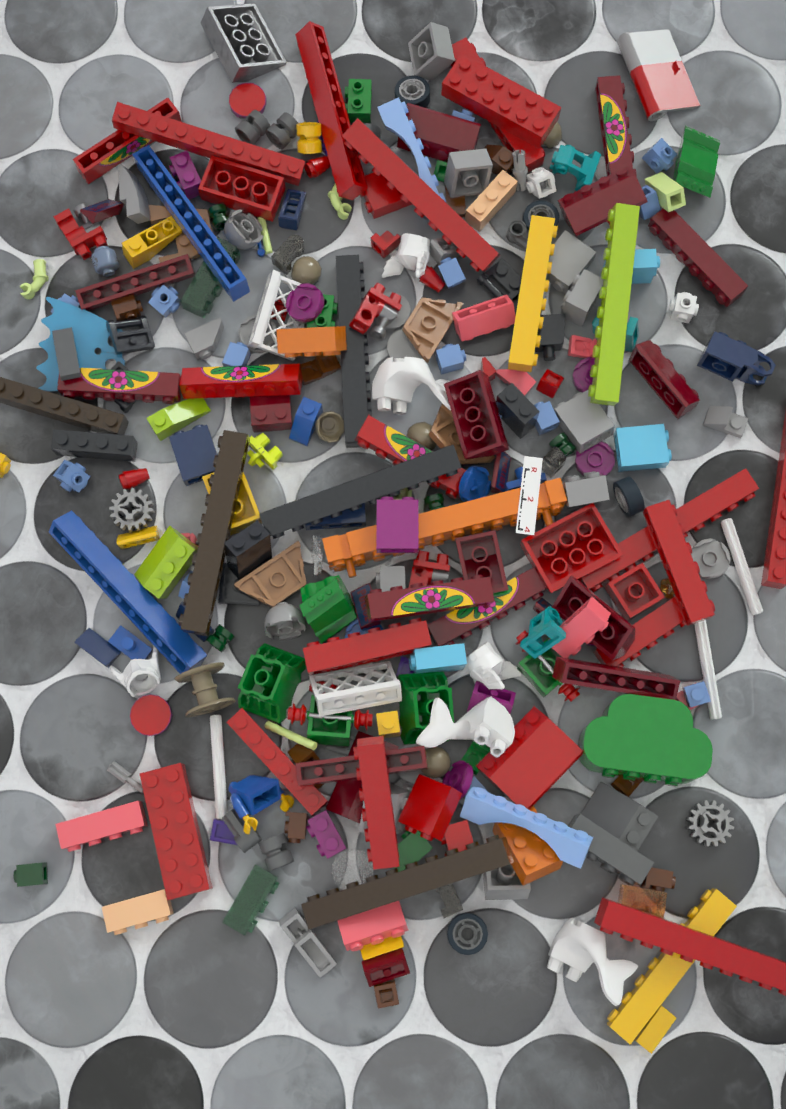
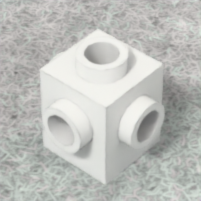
(540, 182)
(683, 307)

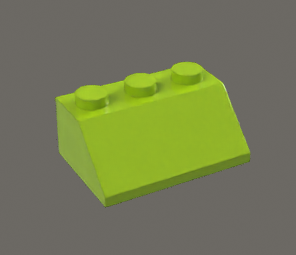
(166, 563)

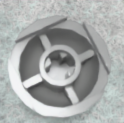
(243, 230)
(284, 621)

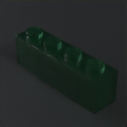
(205, 286)

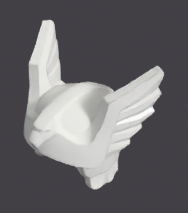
(411, 253)
(490, 668)
(140, 675)

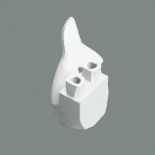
(399, 379)
(485, 724)
(580, 947)

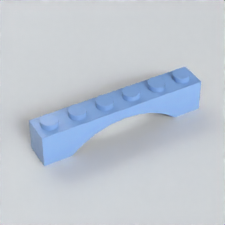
(396, 121)
(567, 842)

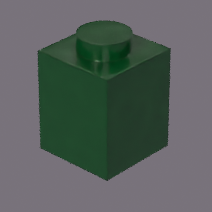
(31, 874)

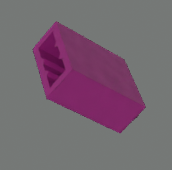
(397, 525)

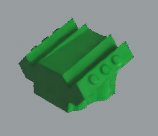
(696, 161)
(327, 606)
(270, 682)
(417, 700)

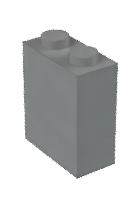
(568, 260)
(584, 421)

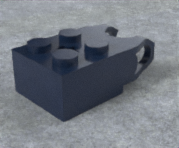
(734, 360)

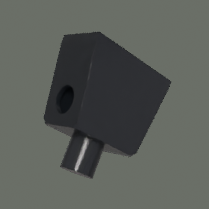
(551, 335)

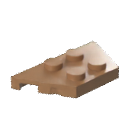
(429, 325)
(444, 434)
(276, 578)

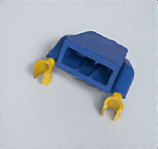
(254, 795)

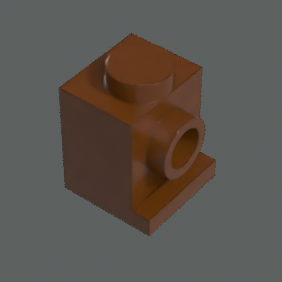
(127, 308)
(296, 826)
(659, 880)

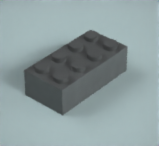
(613, 853)

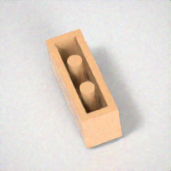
(491, 200)
(137, 912)

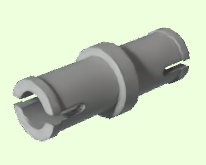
(520, 169)

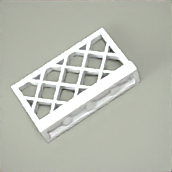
(264, 313)
(357, 696)

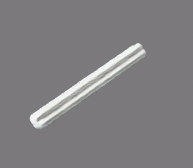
(741, 566)
(708, 669)
(218, 766)

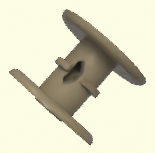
(204, 689)

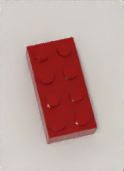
(242, 188)

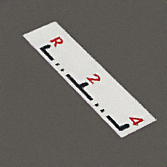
(529, 495)

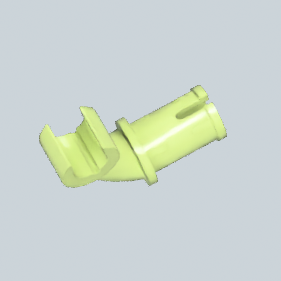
(338, 205)
(38, 279)

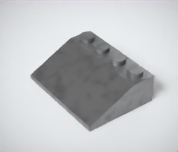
(242, 41)

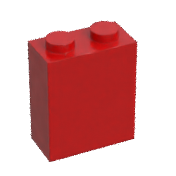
(380, 197)
(429, 808)

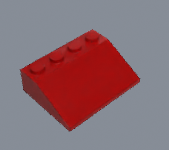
(571, 547)
(532, 761)

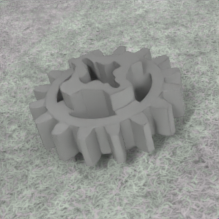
(132, 518)
(715, 830)

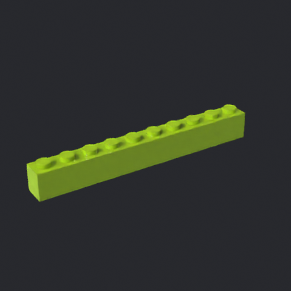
(614, 304)

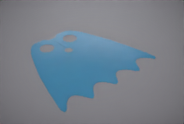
(89, 333)

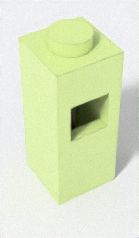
(669, 192)

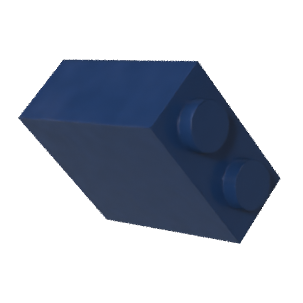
(194, 453)

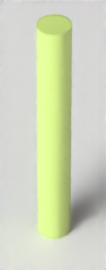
(266, 240)
(291, 735)

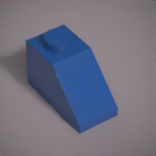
(304, 421)

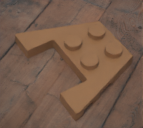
(184, 246)

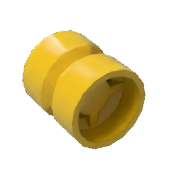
(309, 137)

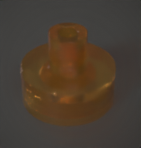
(666, 588)

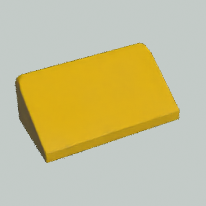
(138, 537)
(389, 944)
(655, 1029)

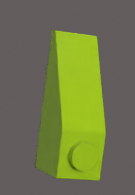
(177, 416)

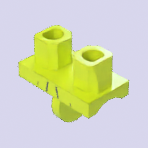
(258, 444)

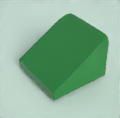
(440, 170)

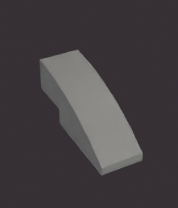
(133, 196)
(307, 942)

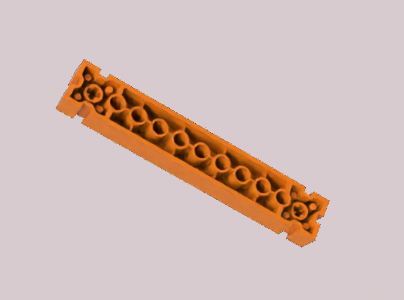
(445, 524)

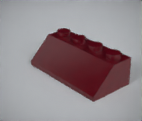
(441, 132)
(591, 203)
(664, 378)
(476, 416)
(615, 638)
(345, 796)

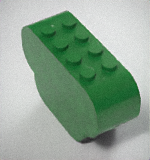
(647, 741)

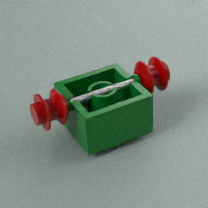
(540, 672)
(332, 728)

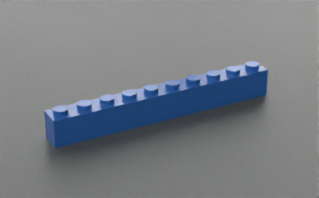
(191, 223)
(127, 592)

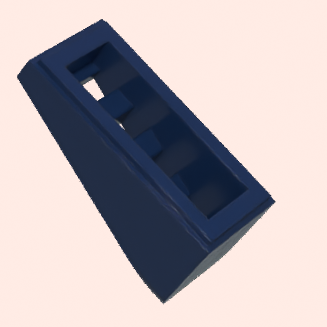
(288, 220)

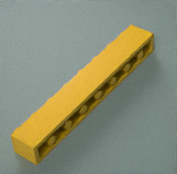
(531, 294)
(666, 969)

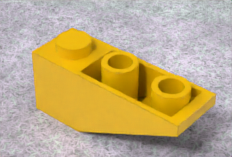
(150, 242)

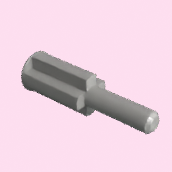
(124, 776)

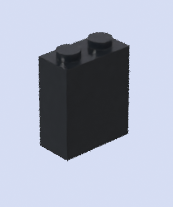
(516, 410)
(248, 550)

